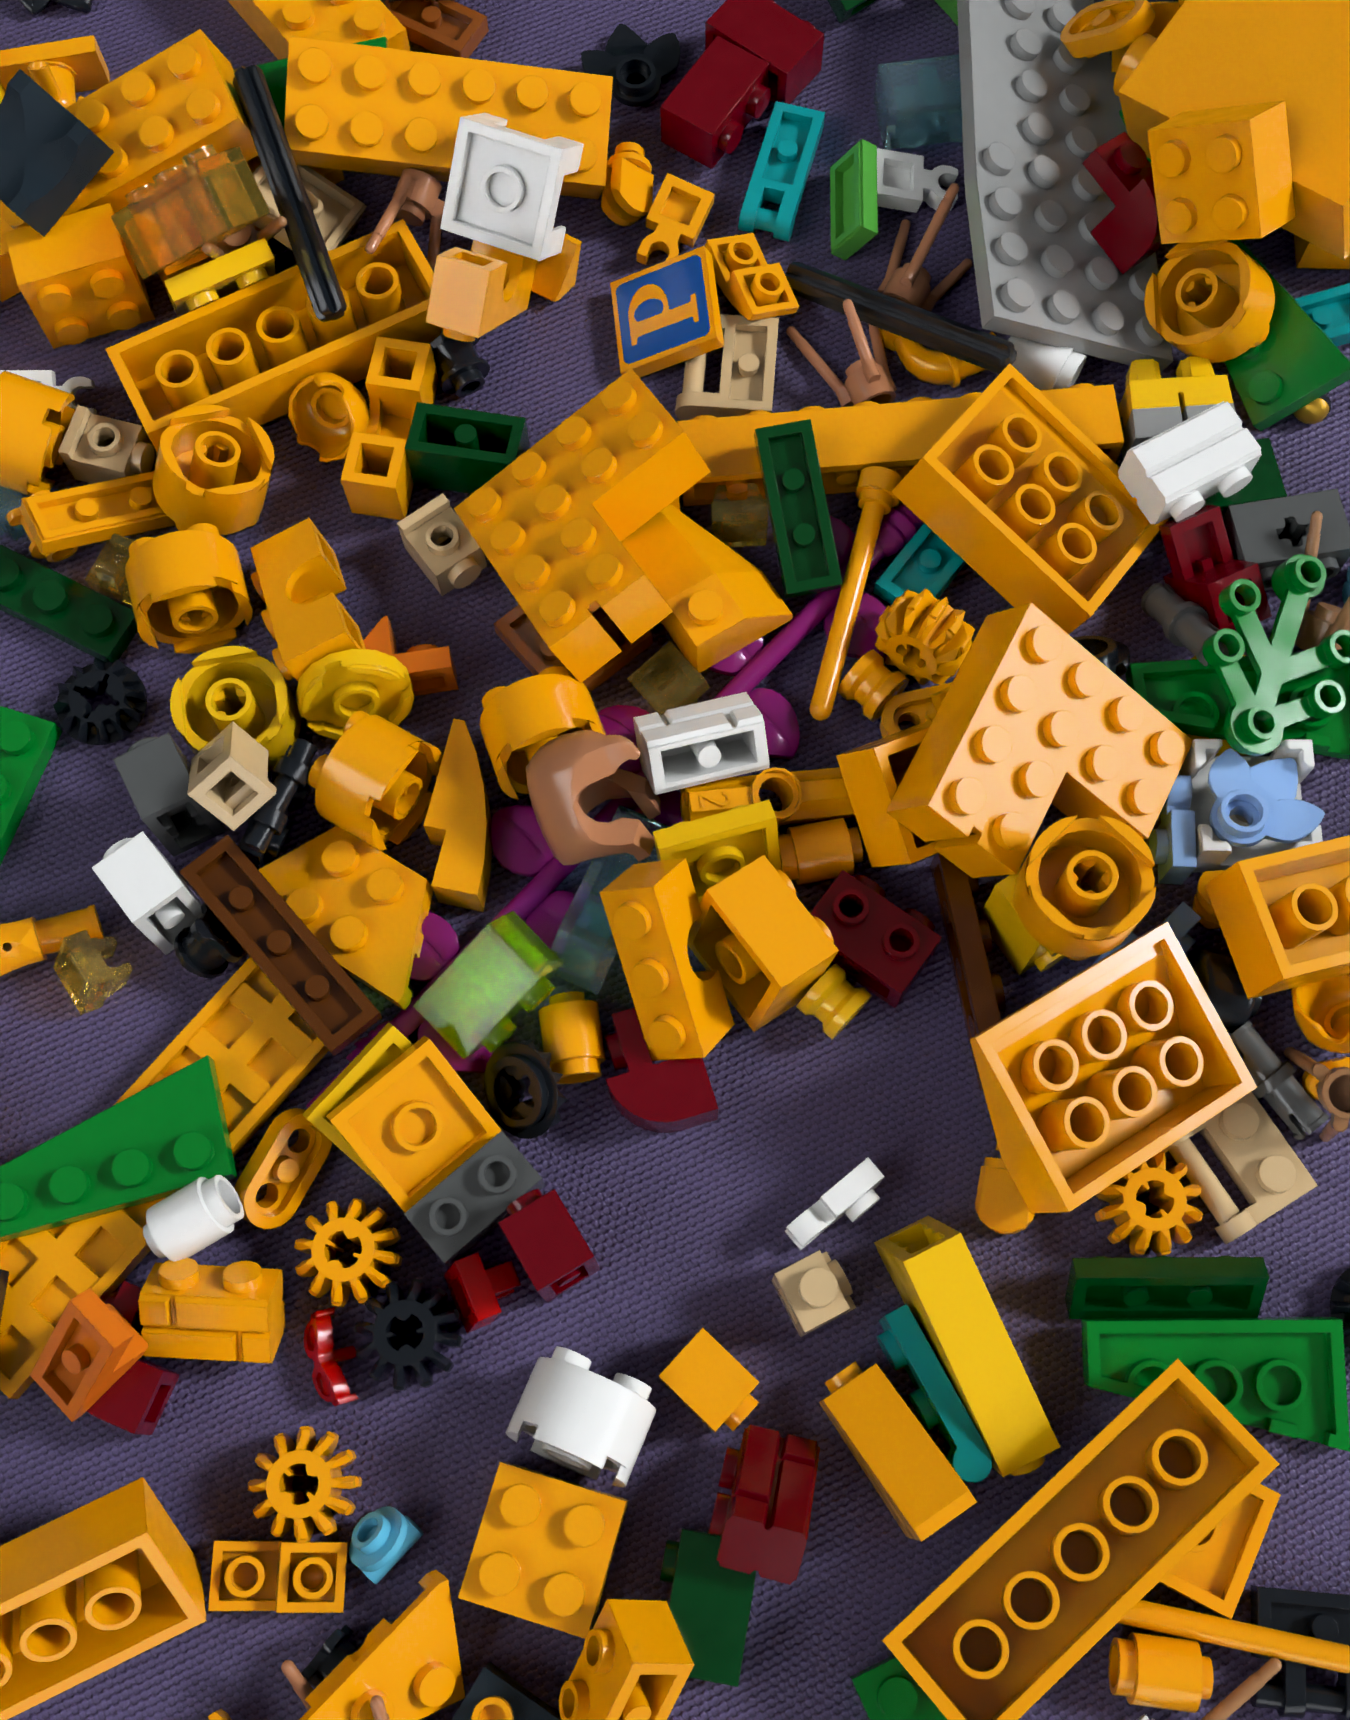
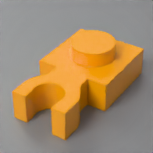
(675, 217)

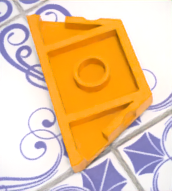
(357, 907)

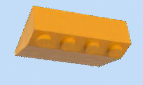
(1029, 503)
(1106, 1072)

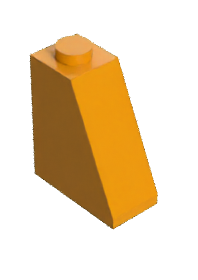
(895, 1451)

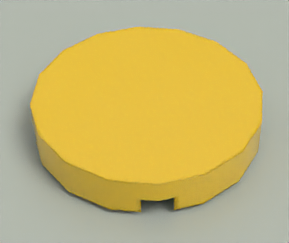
(352, 683)

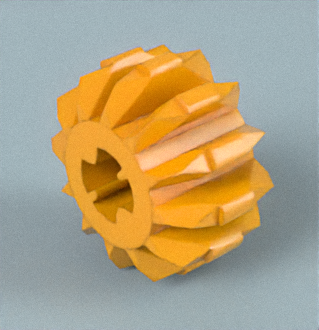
(924, 636)
(1165, 1192)
(335, 1274)
(290, 1503)

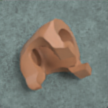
(571, 779)

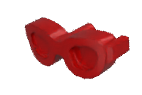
(319, 1346)

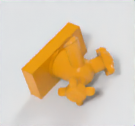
(58, 67)

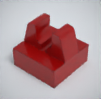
(478, 1289)

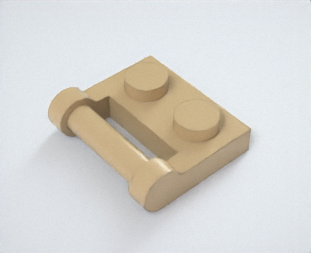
(745, 372)
(1254, 1158)

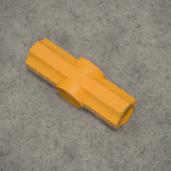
(804, 795)

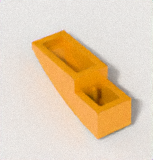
(461, 824)

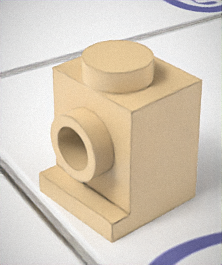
(105, 448)
(442, 545)
(231, 776)
(814, 1292)

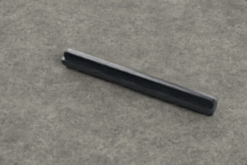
(289, 193)
(902, 318)

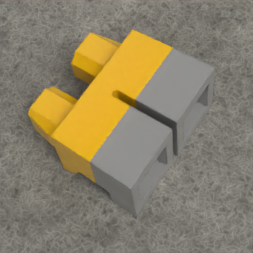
(1159, 403)

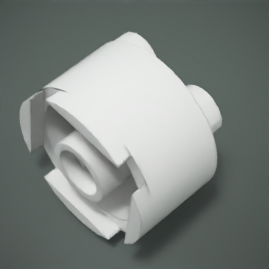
(583, 1417)

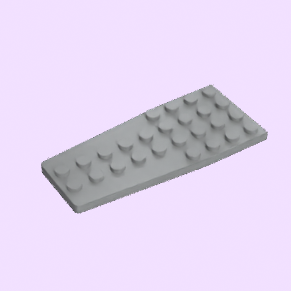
(1030, 199)

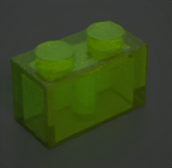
(489, 985)

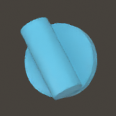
(382, 1541)

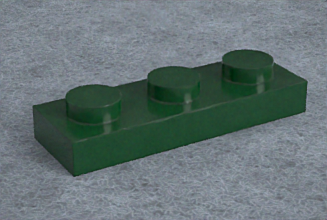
(798, 508)
(64, 607)
(1166, 1287)

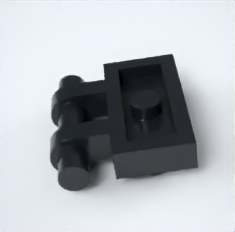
(268, 826)
(1308, 1614)

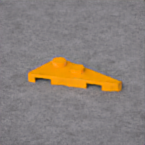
(405, 1662)

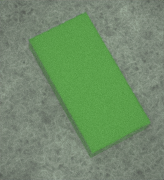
(853, 199)

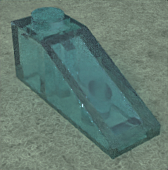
(585, 934)

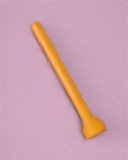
(875, 501)
(1239, 1635)

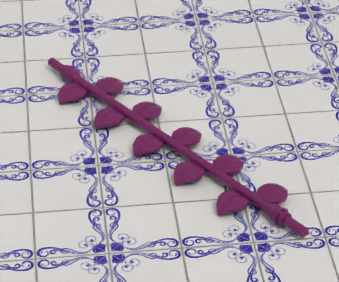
(515, 830)

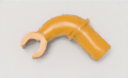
(929, 364)

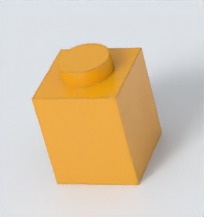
(711, 1382)

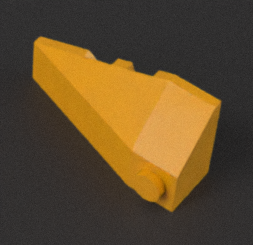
(713, 591)

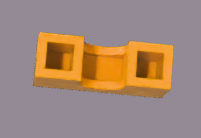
(478, 290)
(376, 464)
(299, 583)
(650, 923)

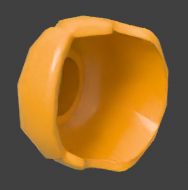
(326, 413)
(1324, 1013)

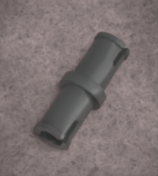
(1181, 620)
(1277, 1083)

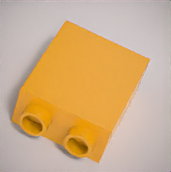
(1254, 55)

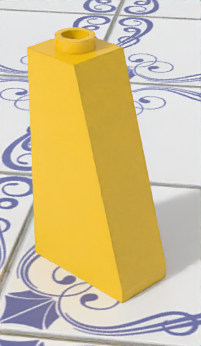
(970, 1341)

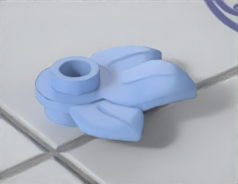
(1261, 796)

